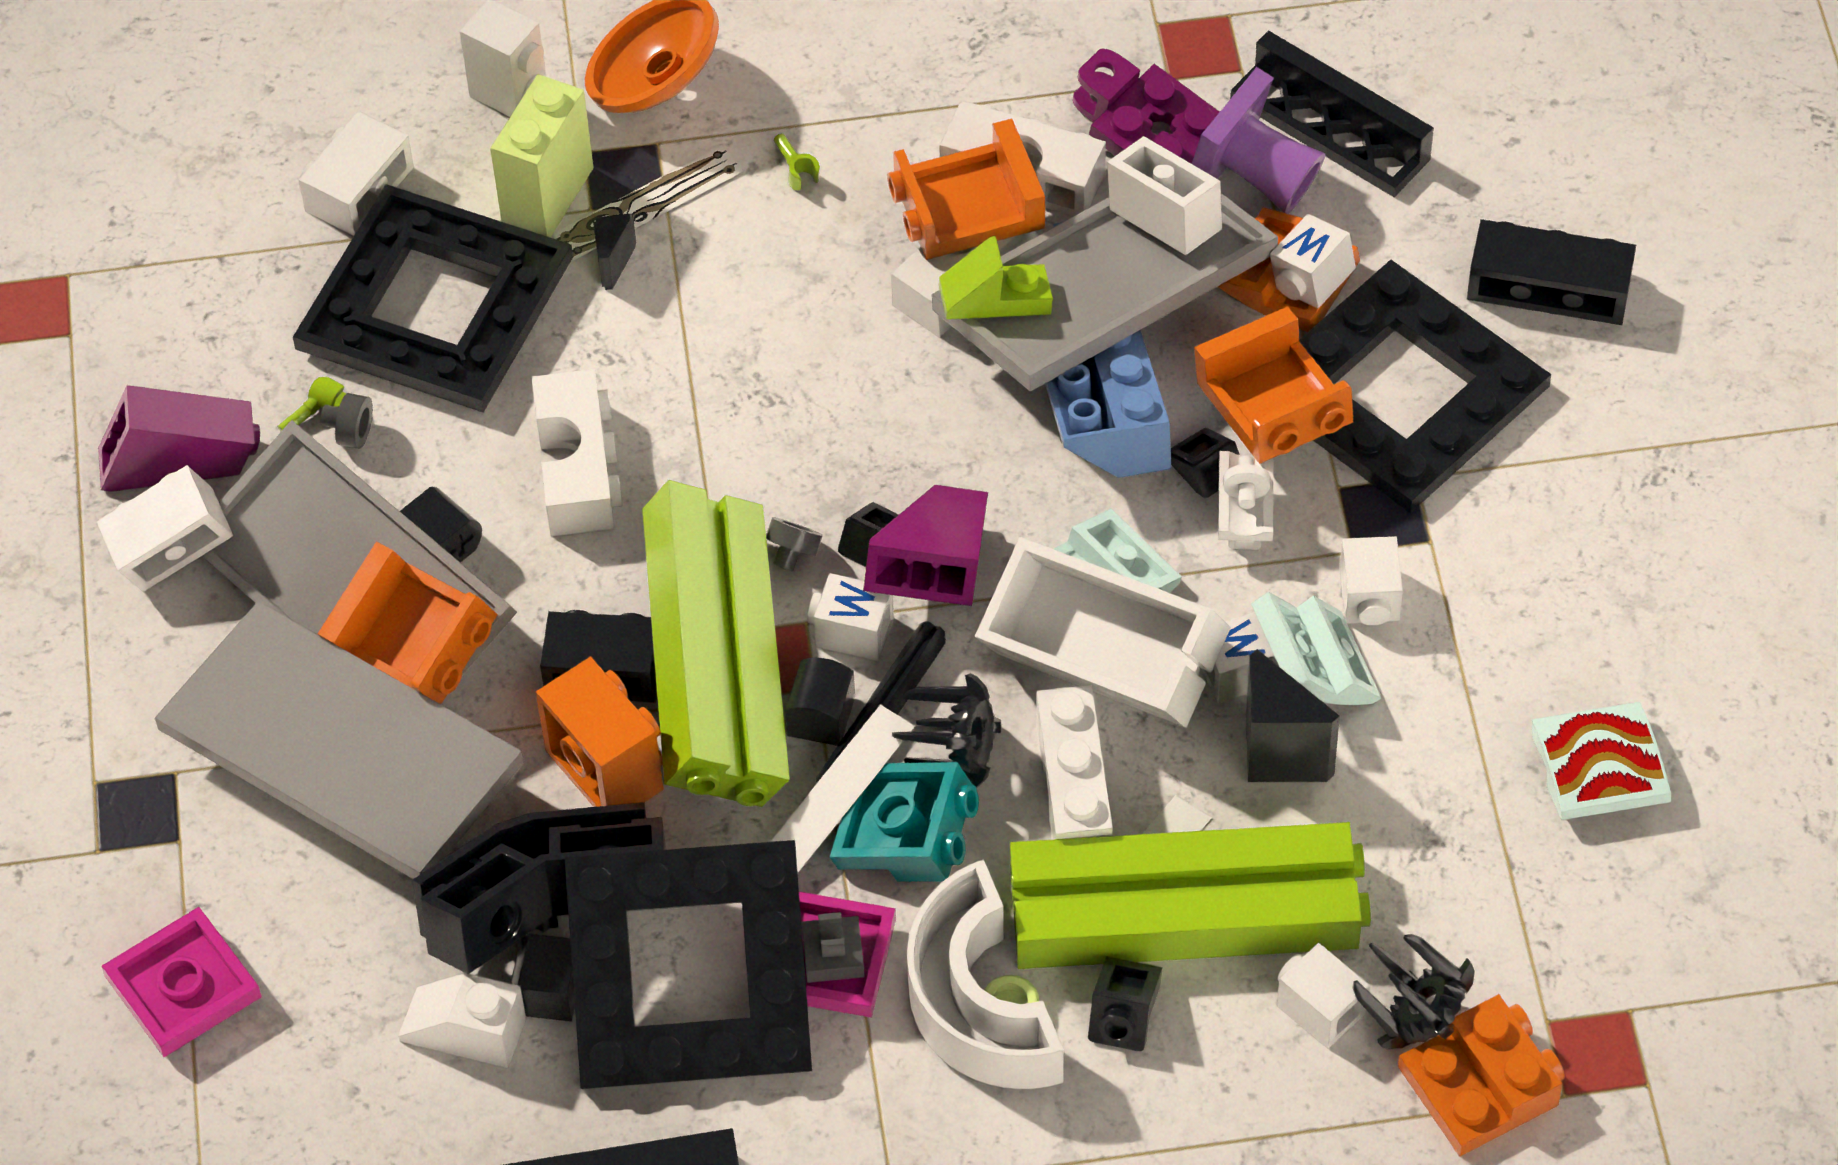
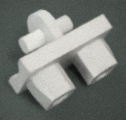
(1245, 501)

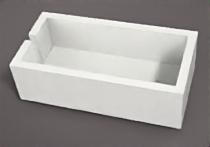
(1103, 631)

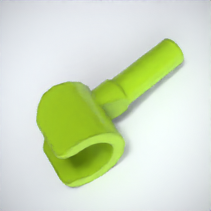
(797, 162)
(322, 392)

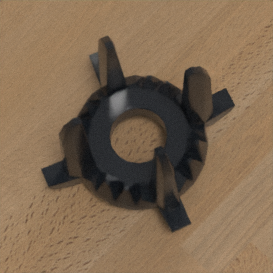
(971, 726)
(1443, 981)

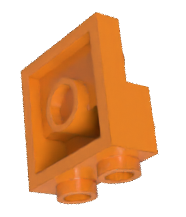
(1484, 1075)

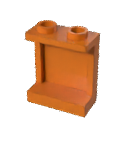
(969, 194)
(1271, 386)
(408, 623)

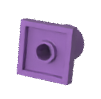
(1255, 151)

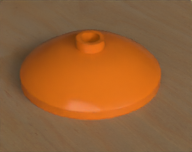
(652, 55)

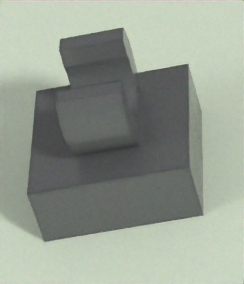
(832, 948)

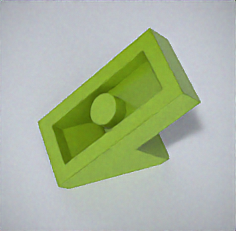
(986, 289)

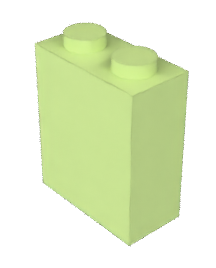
(542, 156)

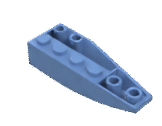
(1114, 410)

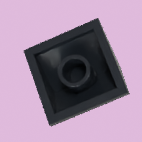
(1287, 727)

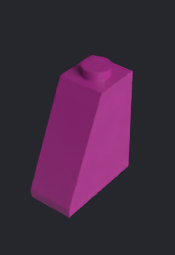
(166, 430)
(930, 548)

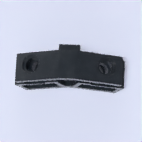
(516, 878)

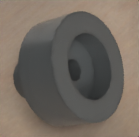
(350, 420)
(792, 540)

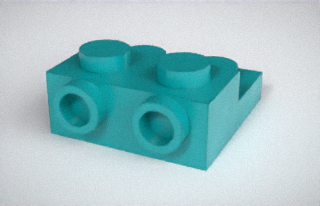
(908, 822)

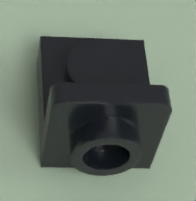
(1123, 1003)

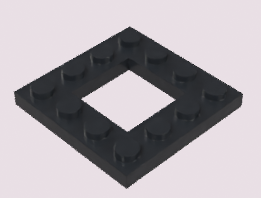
(469, 373)
(1497, 391)
(609, 886)

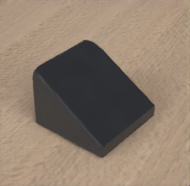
(614, 245)
(1198, 460)
(861, 528)

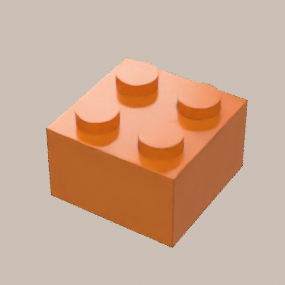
(600, 736)

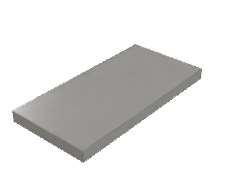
(1107, 286)
(309, 525)
(340, 741)

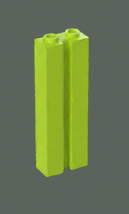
(714, 645)
(1187, 895)

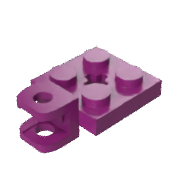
(1132, 104)

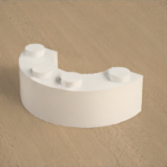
(960, 1021)

